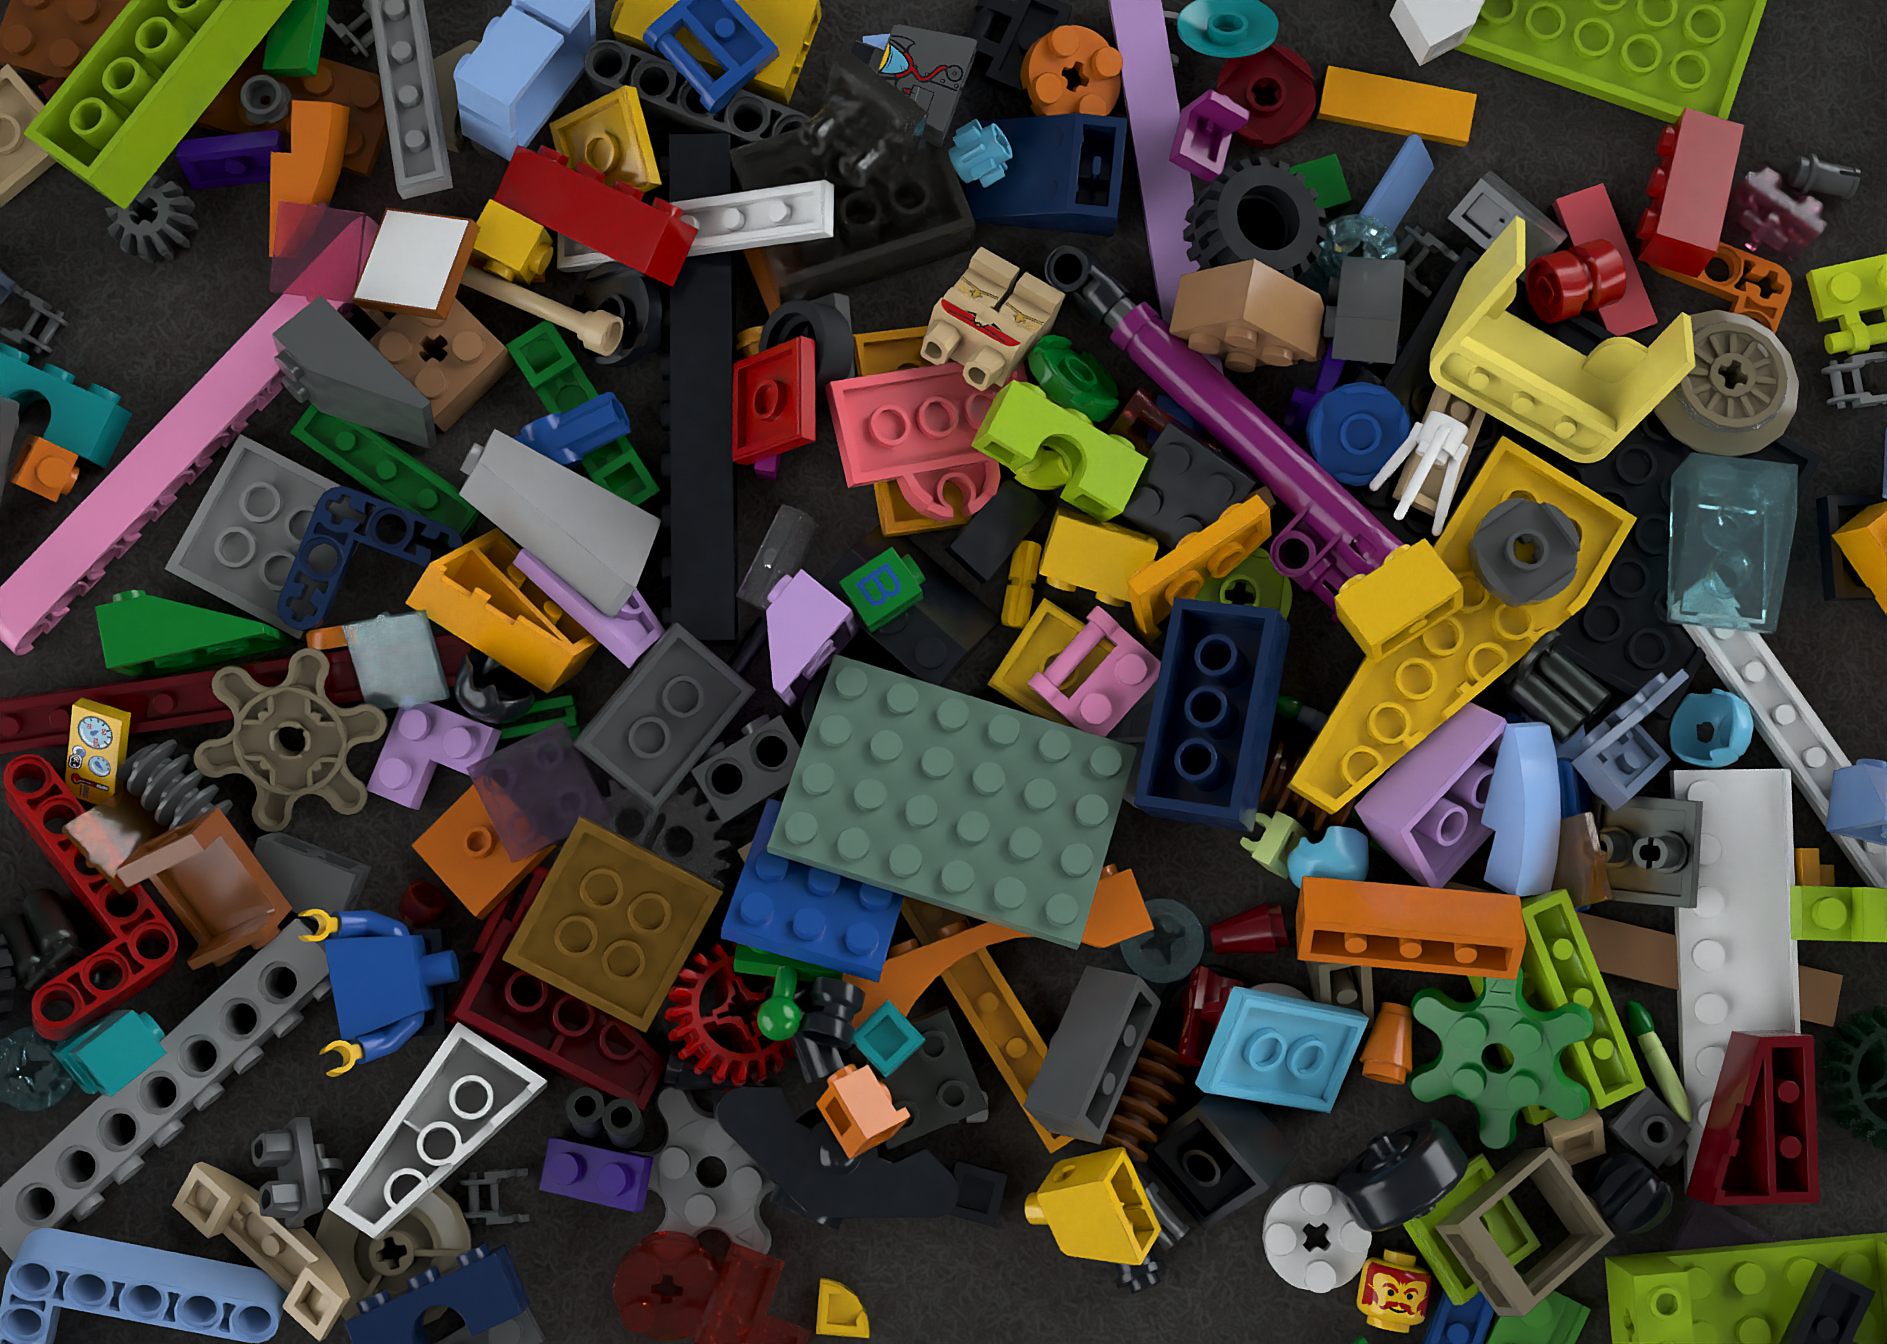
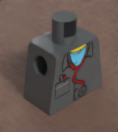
(925, 67)

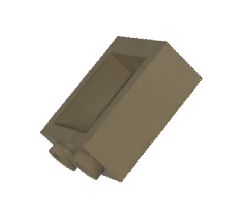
(1485, 1260)

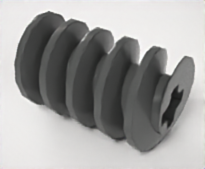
(166, 787)

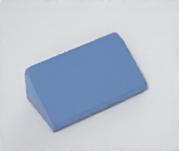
(1400, 183)

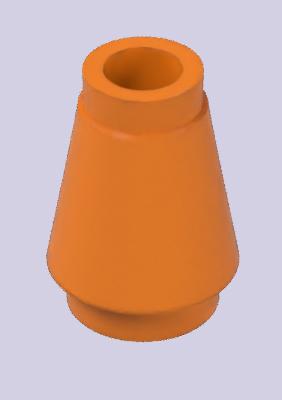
(1389, 1045)

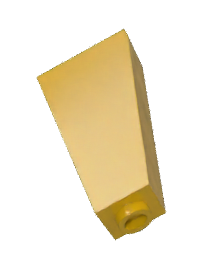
(786, 22)

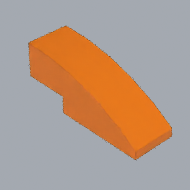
(315, 158)

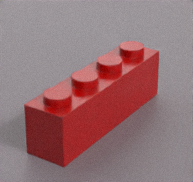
(596, 214)

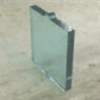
(396, 660)

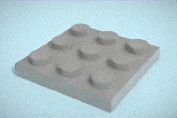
(252, 530)

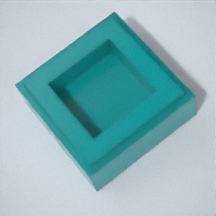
(887, 1039)

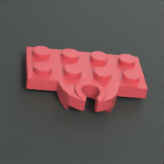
(918, 432)

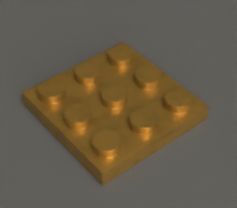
(612, 924)

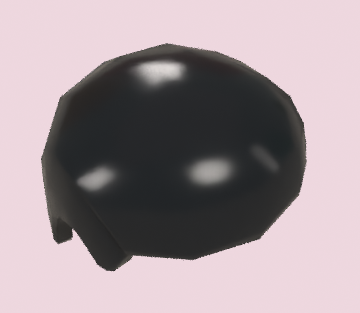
(490, 691)

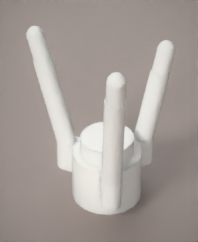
(1438, 440)

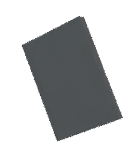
(664, 716)

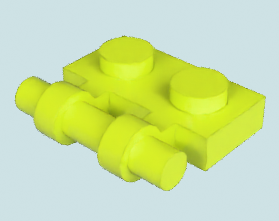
(1844, 294)

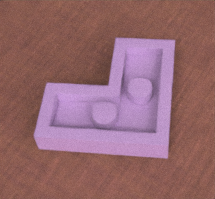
(421, 741)

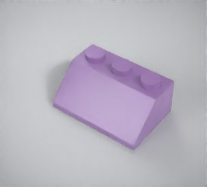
(804, 633)
(1435, 796)

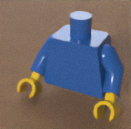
(377, 981)

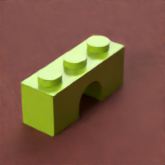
(1099, 465)

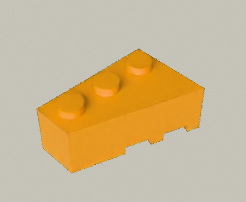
(503, 612)

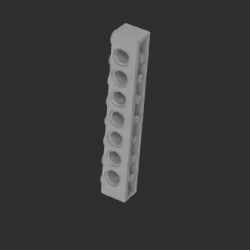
(197, 1086)

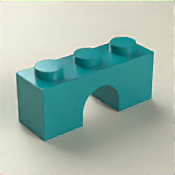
(80, 419)
(112, 1051)

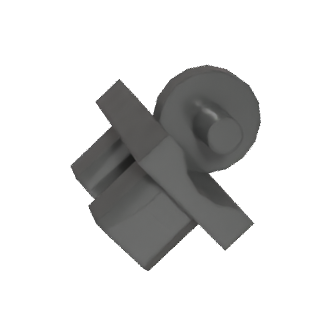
(301, 1171)

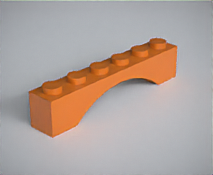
(1113, 917)

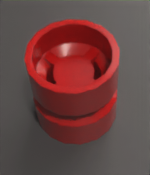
(1574, 280)

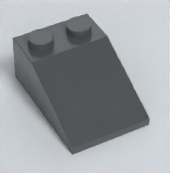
(348, 376)

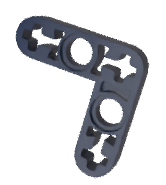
(344, 541)

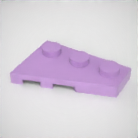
(626, 636)

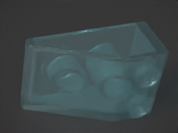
(1730, 541)

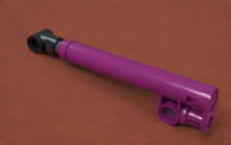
(1331, 522)

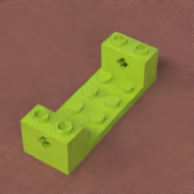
(1737, 1290)

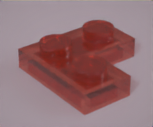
(741, 1301)

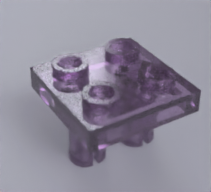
(537, 791)

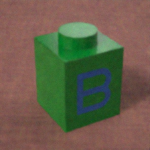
(883, 588)

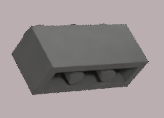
(1092, 1054)

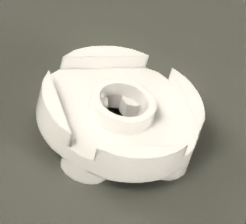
(1284, 1239)

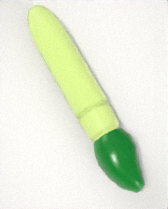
(1642, 1027)

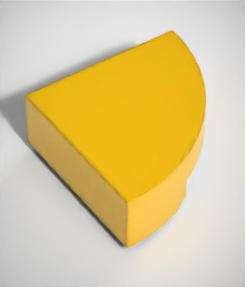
(840, 1311)

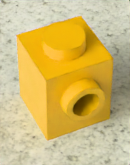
(511, 244)

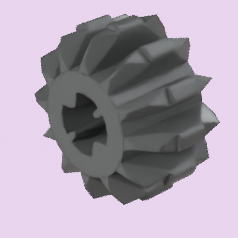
(148, 238)

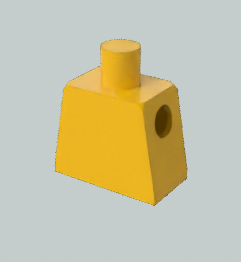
(1096, 1208)

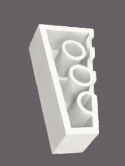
(441, 1122)

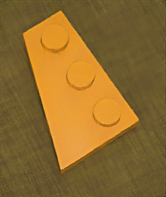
(1194, 561)

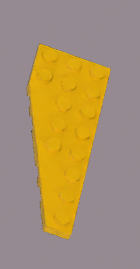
(1436, 674)

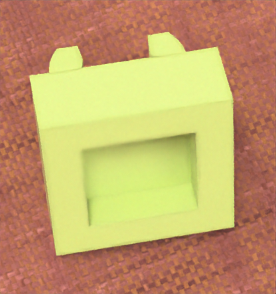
(1278, 840)

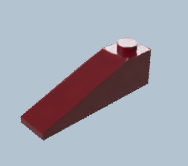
(553, 1026)

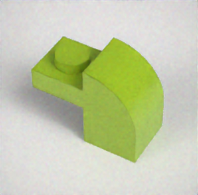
(1838, 913)

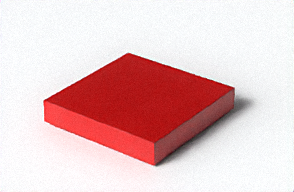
(774, 401)

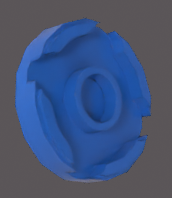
(1356, 431)

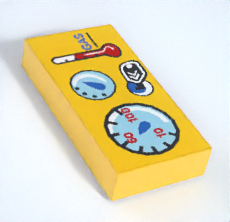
(96, 750)

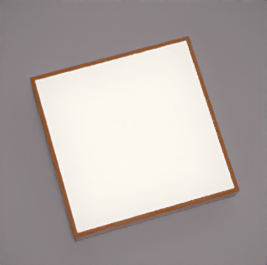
(416, 263)

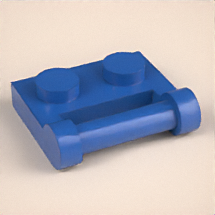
(725, 34)

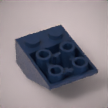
(1059, 175)

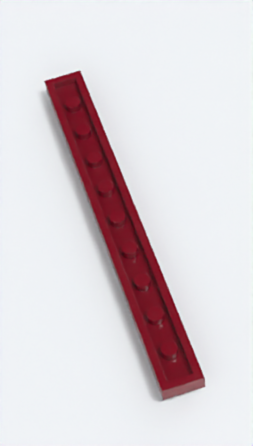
(178, 697)

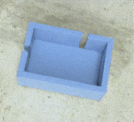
(522, 71)

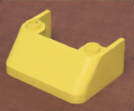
(1540, 384)

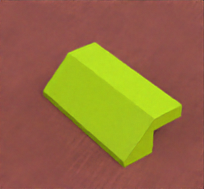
(1561, 971)

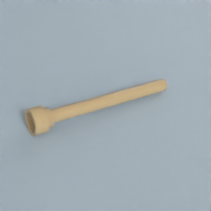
(597, 330)

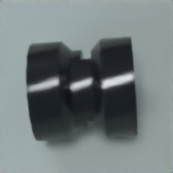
(832, 1012)

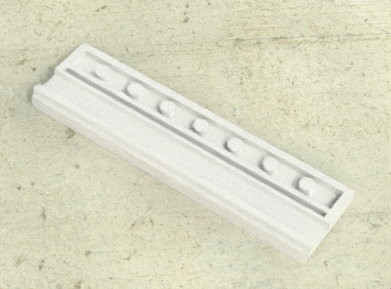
(1737, 943)

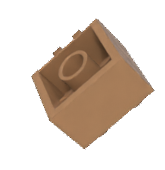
(1248, 316)
(467, 372)

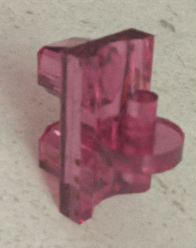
(1774, 216)

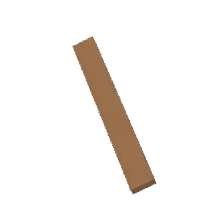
(1652, 959)

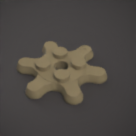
(285, 774)

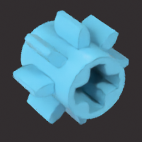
(980, 153)

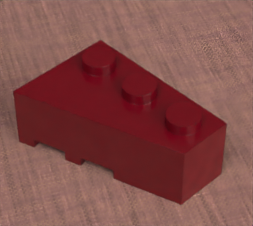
(1761, 1124)

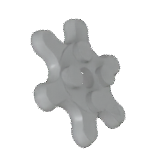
(674, 1175)

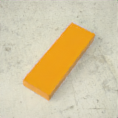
(1396, 106)

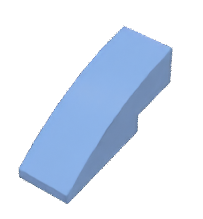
(1524, 811)

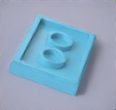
(1281, 1050)

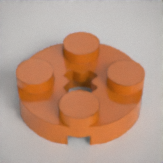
(1068, 48)

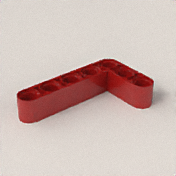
(95, 894)

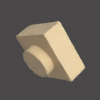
(1577, 1138)

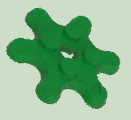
(1530, 1034)

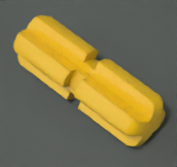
(1020, 594)

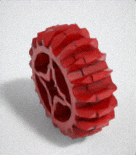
(741, 1033)

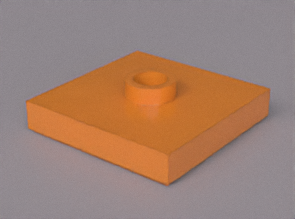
(471, 857)

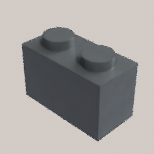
(1365, 309)

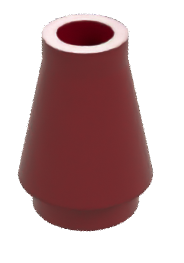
(1252, 931)

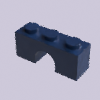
(480, 1289)

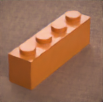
(1410, 928)

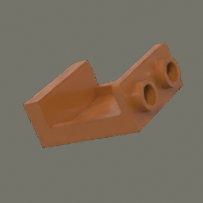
(211, 886)

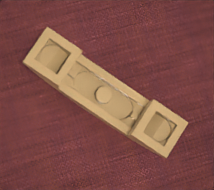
(291, 1257)

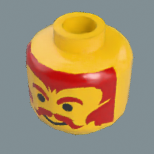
(1393, 1291)

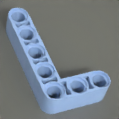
(134, 1285)

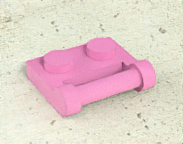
(1110, 688)

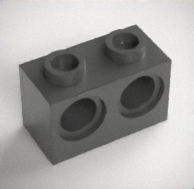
(758, 780)

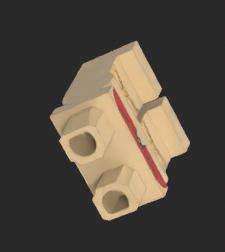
(988, 326)

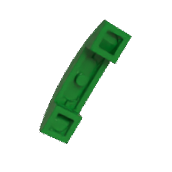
(565, 386)

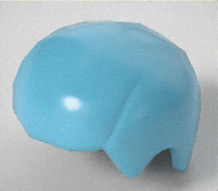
(1731, 725)
(1338, 856)

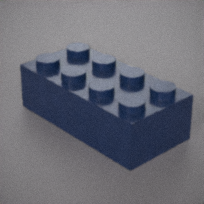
(1213, 714)

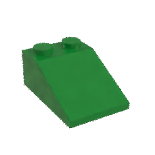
(162, 636)

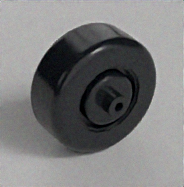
(1401, 1175)

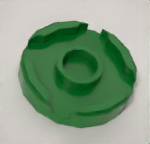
(1072, 378)

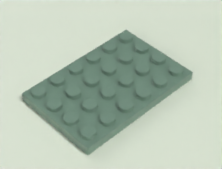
(953, 801)

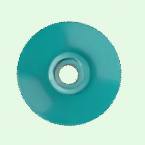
(1227, 27)

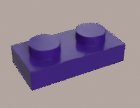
(229, 158)
(596, 1173)

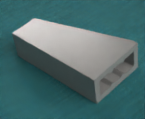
(561, 519)

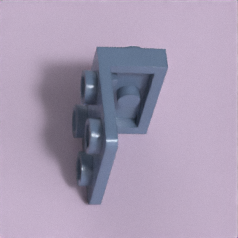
(1619, 751)

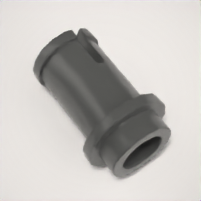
(1812, 174)

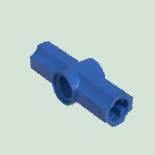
(577, 432)

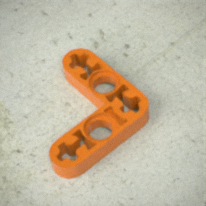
(1746, 298)

